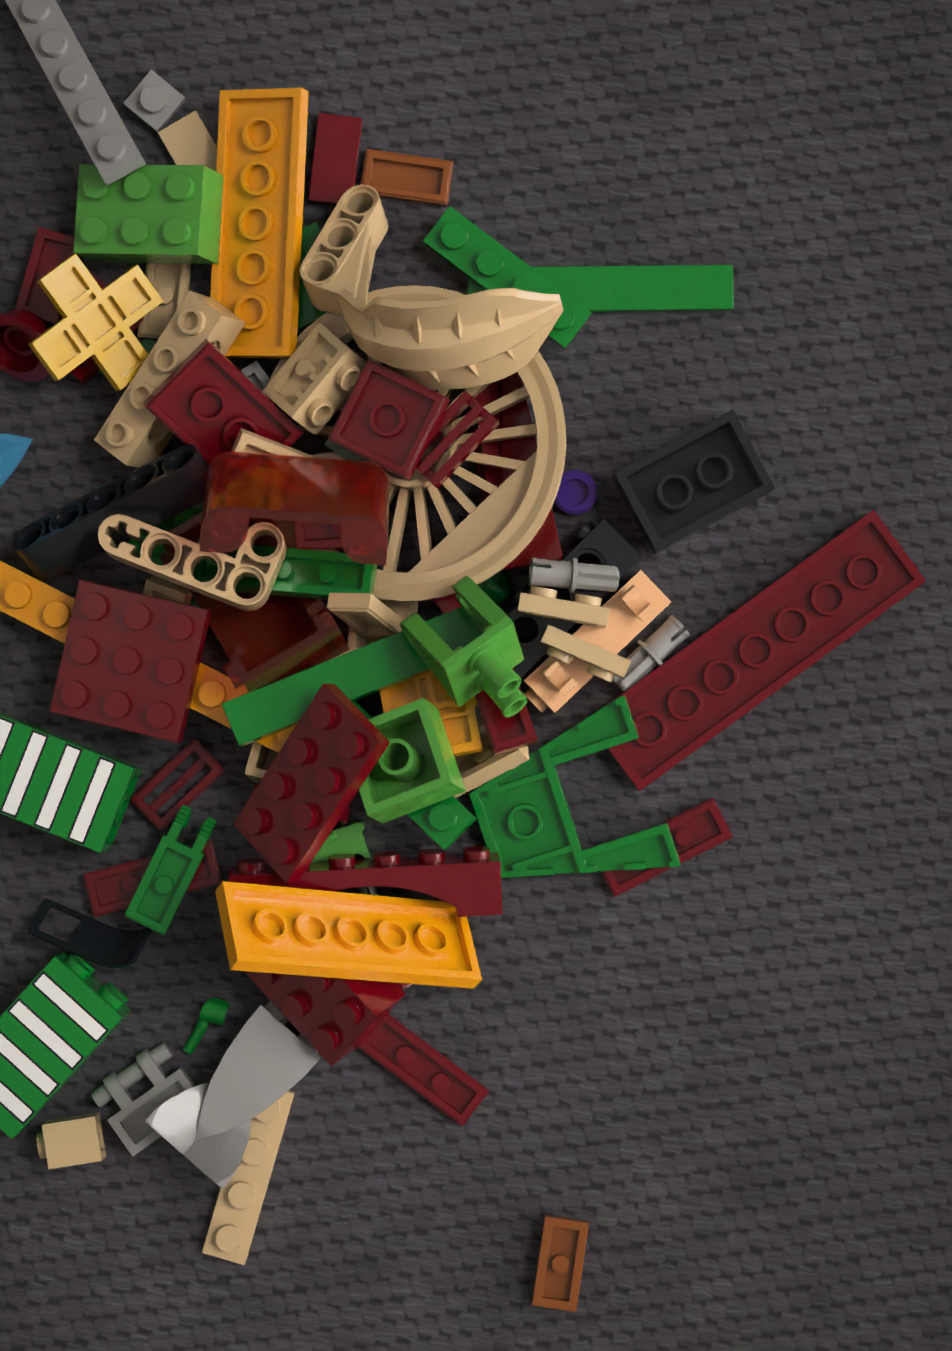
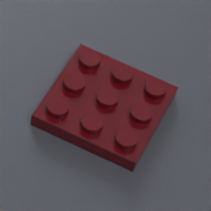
(130, 661)

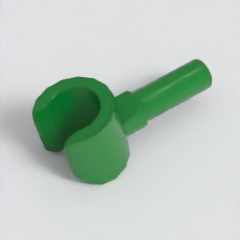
(213, 1012)

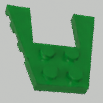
(530, 820)

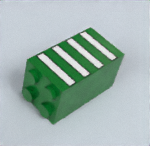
(63, 785)
(52, 1035)

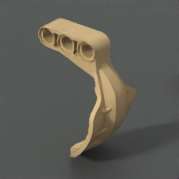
(432, 342)

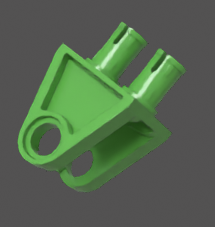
(482, 663)

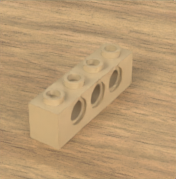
(131, 429)

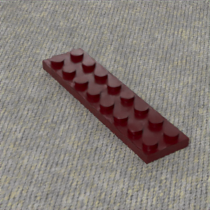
(764, 646)

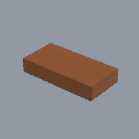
(408, 177)

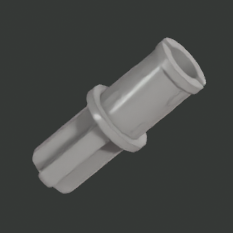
(573, 575)
(652, 652)

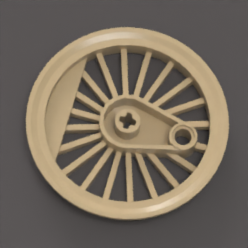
(504, 520)

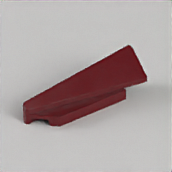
(546, 541)

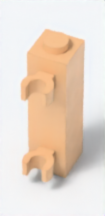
(629, 614)

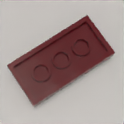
(311, 783)

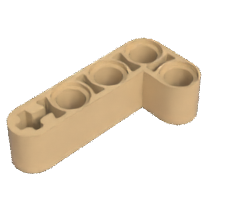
(187, 557)

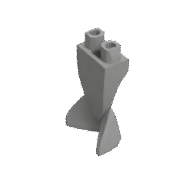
(213, 1118)

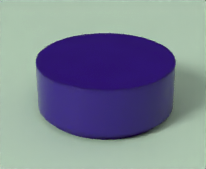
(576, 493)

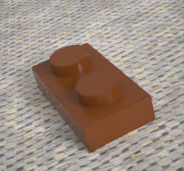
(560, 1263)

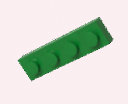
(496, 267)
(304, 574)

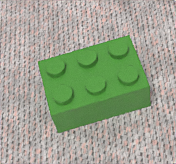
(150, 215)

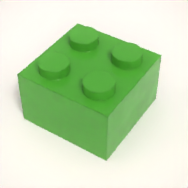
(415, 766)

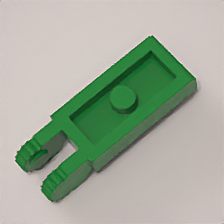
(169, 875)

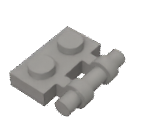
(130, 1120)

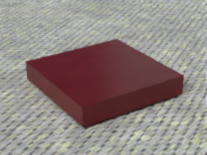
(388, 419)

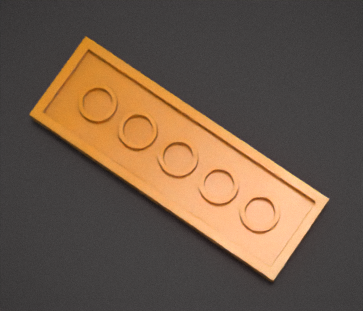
(261, 216)
(346, 936)

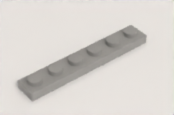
(77, 87)

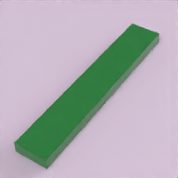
(643, 287)
(354, 673)

